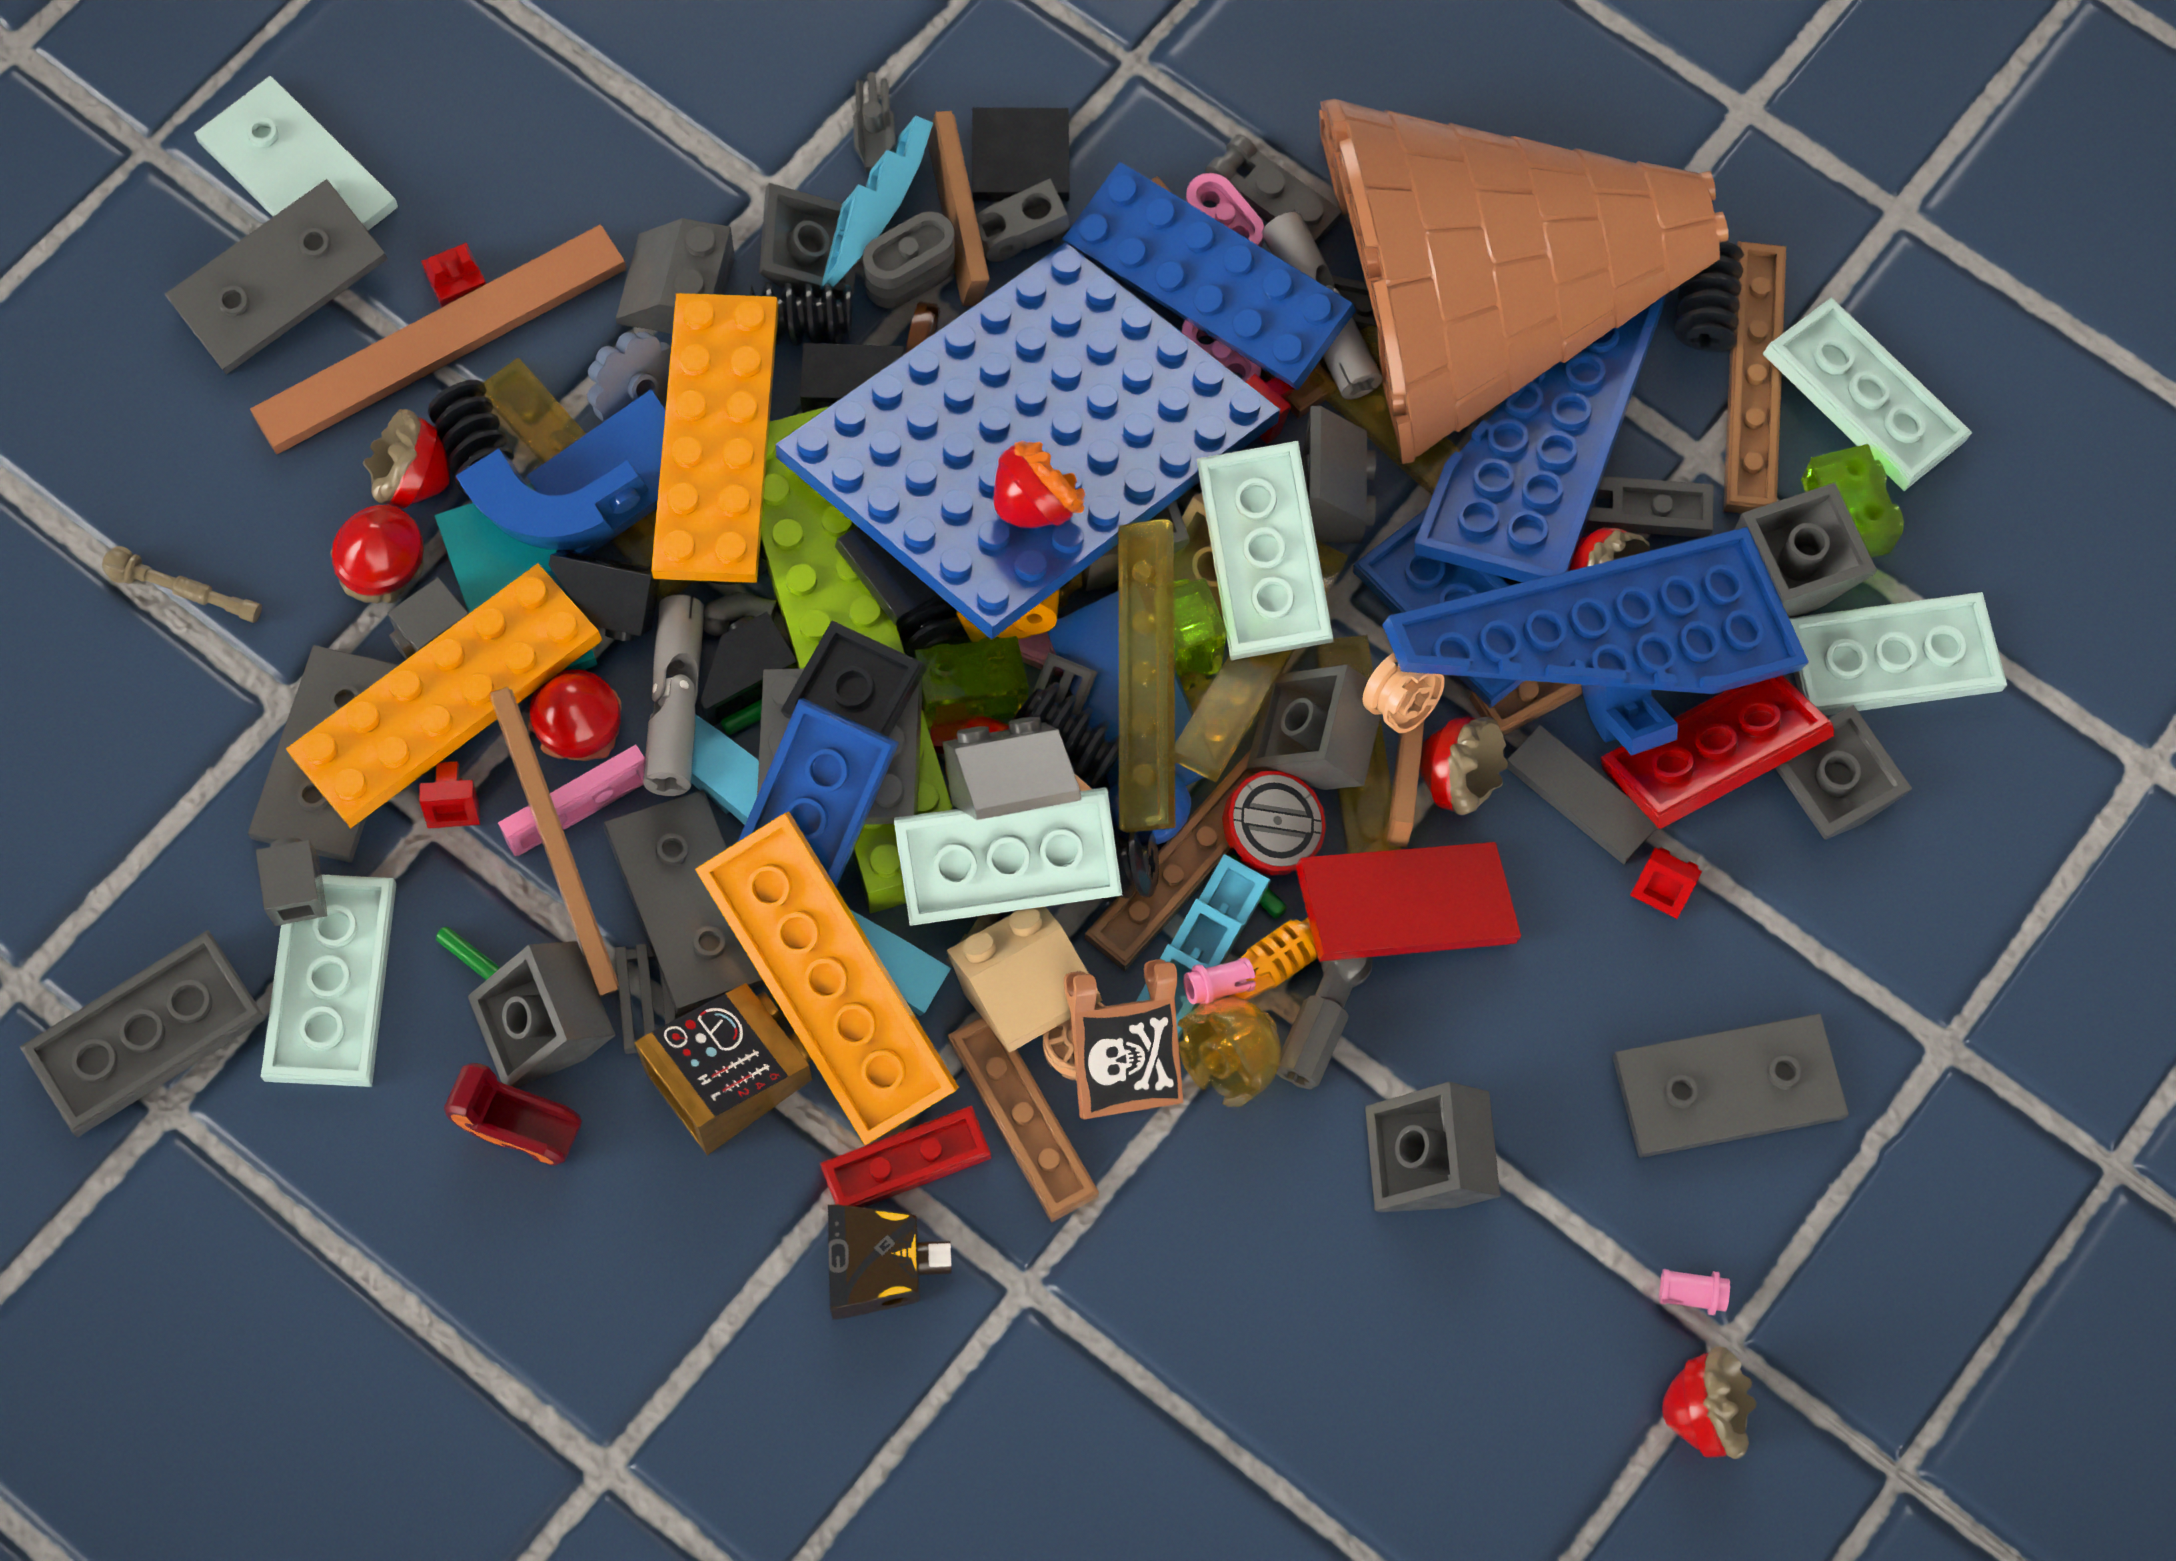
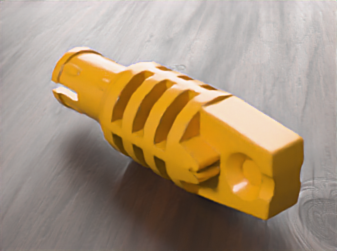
(1280, 956)

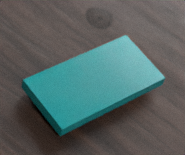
(490, 560)

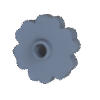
(628, 373)

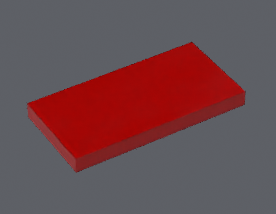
(1719, 749)
(1407, 901)

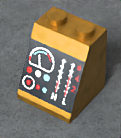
(725, 1064)

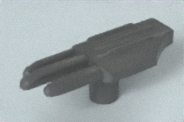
(872, 123)

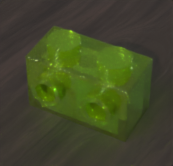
(1864, 491)
(972, 681)

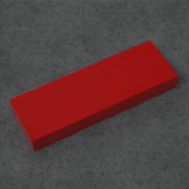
(906, 1160)

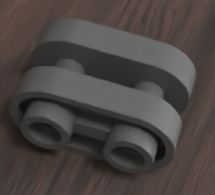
(909, 259)

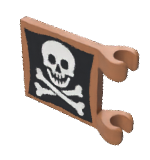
(1126, 1050)

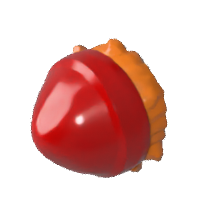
(1031, 491)

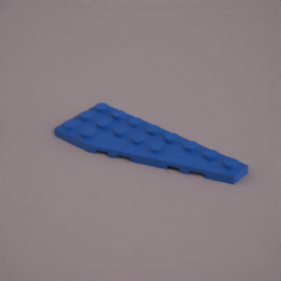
(1534, 468)
(1655, 620)

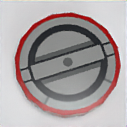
(1273, 822)

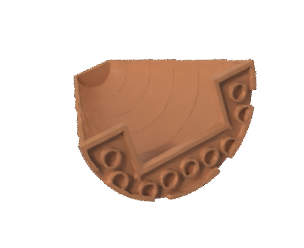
(1500, 254)

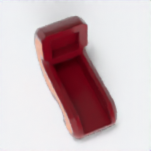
(511, 1116)

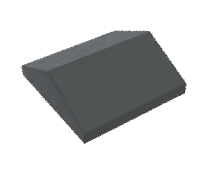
(799, 239)
(1844, 777)

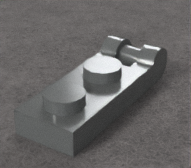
(1273, 189)
(1654, 507)

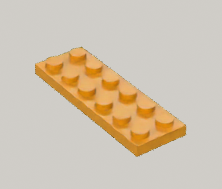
(715, 438)
(443, 695)
(827, 978)

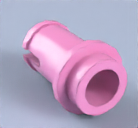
(1222, 980)
(1695, 1290)

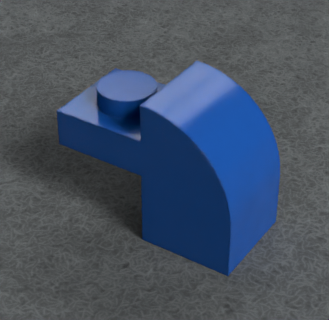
(1629, 717)

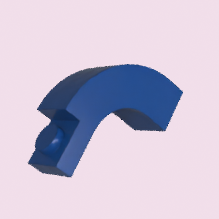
(550, 520)

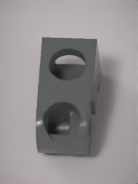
(1022, 222)

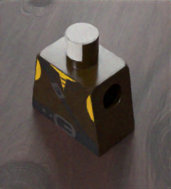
(878, 1260)

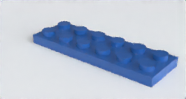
(1209, 275)

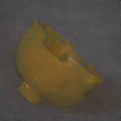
(1230, 1048)

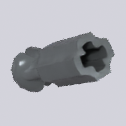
(1321, 1022)

